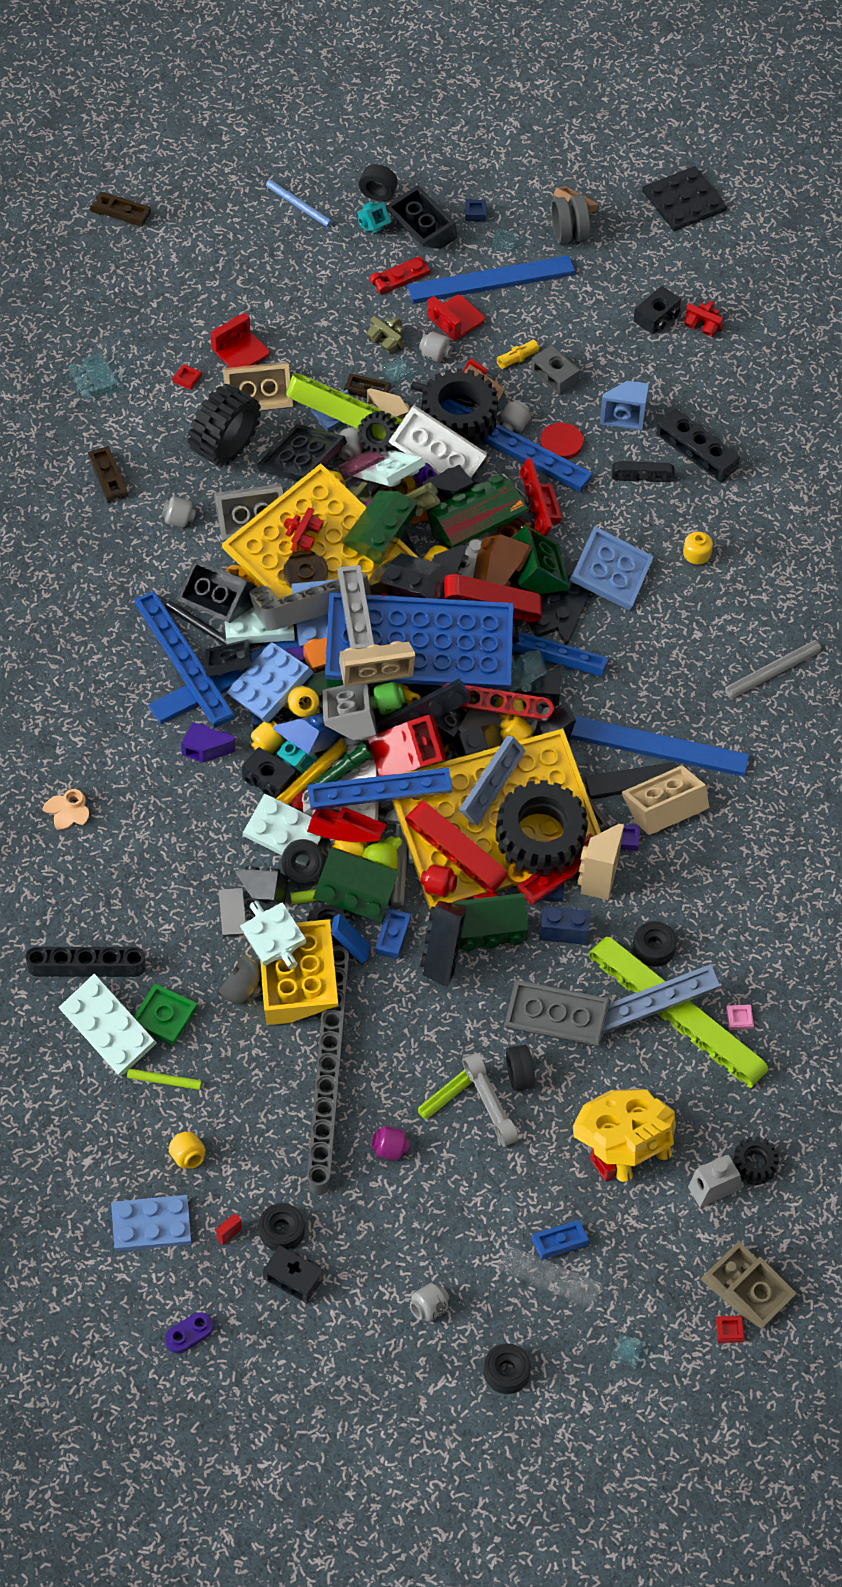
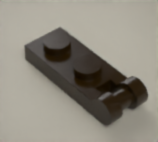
(120, 208)
(107, 473)

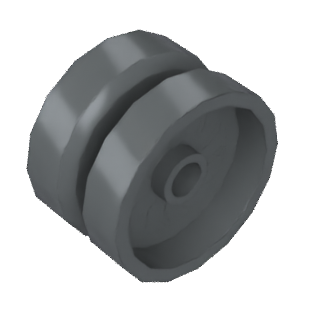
(570, 219)

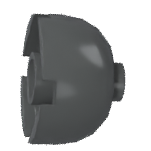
(242, 981)

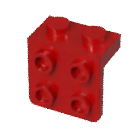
(454, 316)
(237, 344)

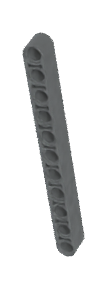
(328, 1079)

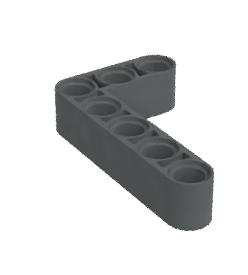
(297, 607)

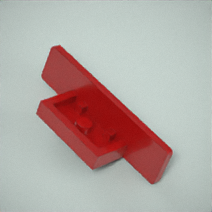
(541, 499)

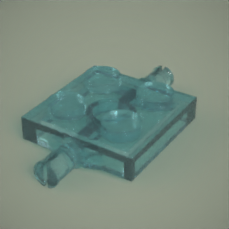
(526, 670)

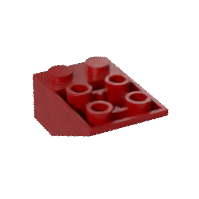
(408, 747)

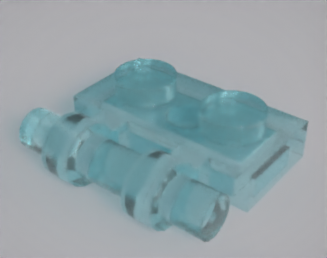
(99, 376)

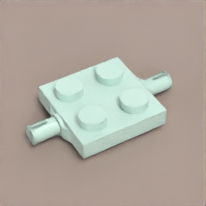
(273, 934)

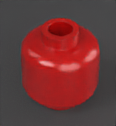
(439, 880)

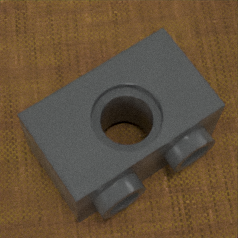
(555, 370)

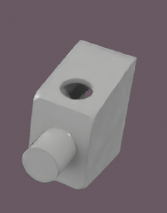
(719, 1180)

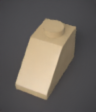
(388, 403)

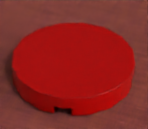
(562, 440)

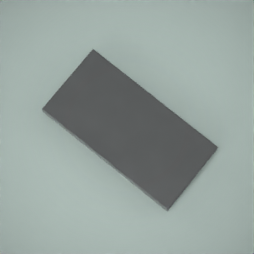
(557, 1013)

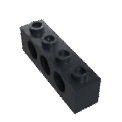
(698, 445)

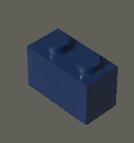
(565, 925)

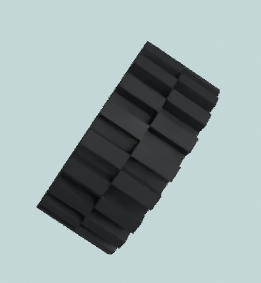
(463, 385)
(224, 425)

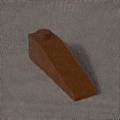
(500, 558)

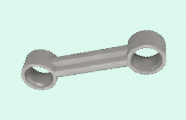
(477, 1073)

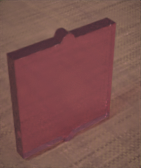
(360, 463)

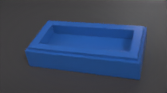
(350, 938)

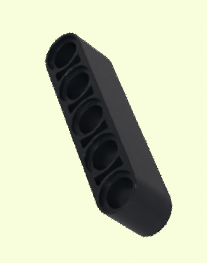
(76, 955)

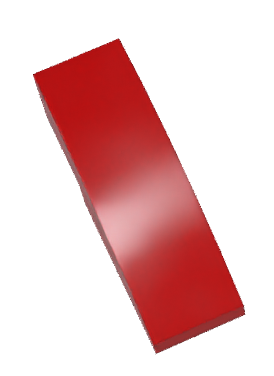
(345, 826)

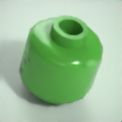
(388, 698)

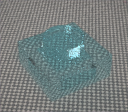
(627, 1350)

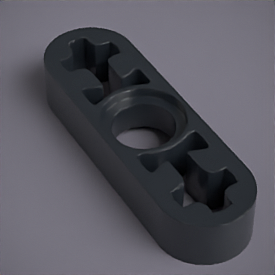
(656, 471)

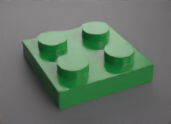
(165, 1014)

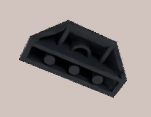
(409, 578)

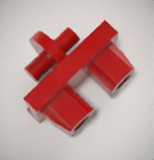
(706, 314)
(300, 538)

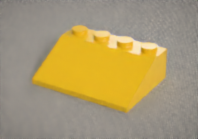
(308, 986)

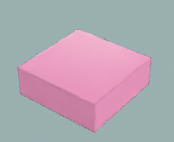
(740, 1017)

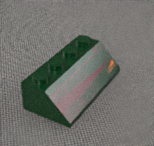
(476, 511)

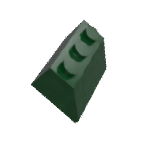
(381, 525)
(544, 567)
(356, 884)
(494, 921)

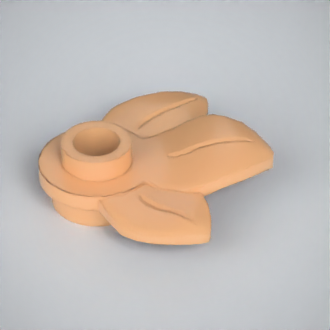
(65, 812)

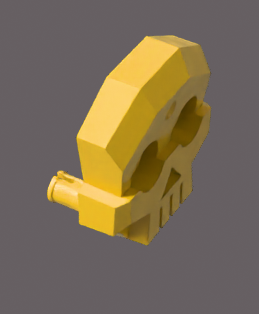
(626, 1128)

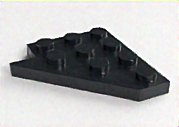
(561, 608)

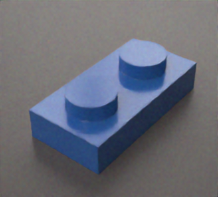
(393, 933)
(560, 1239)

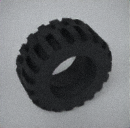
(546, 800)

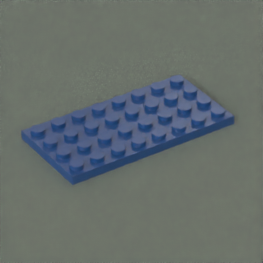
(447, 636)

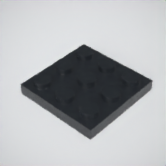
(684, 198)
(301, 452)

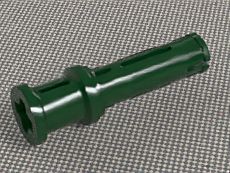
(350, 763)

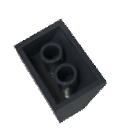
(423, 218)
(216, 592)
(443, 941)

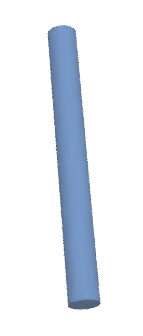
(298, 203)

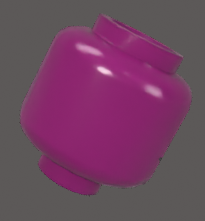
(390, 1143)

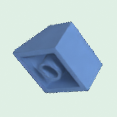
(625, 405)

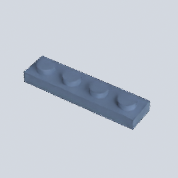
(492, 780)

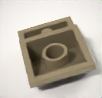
(749, 1285)

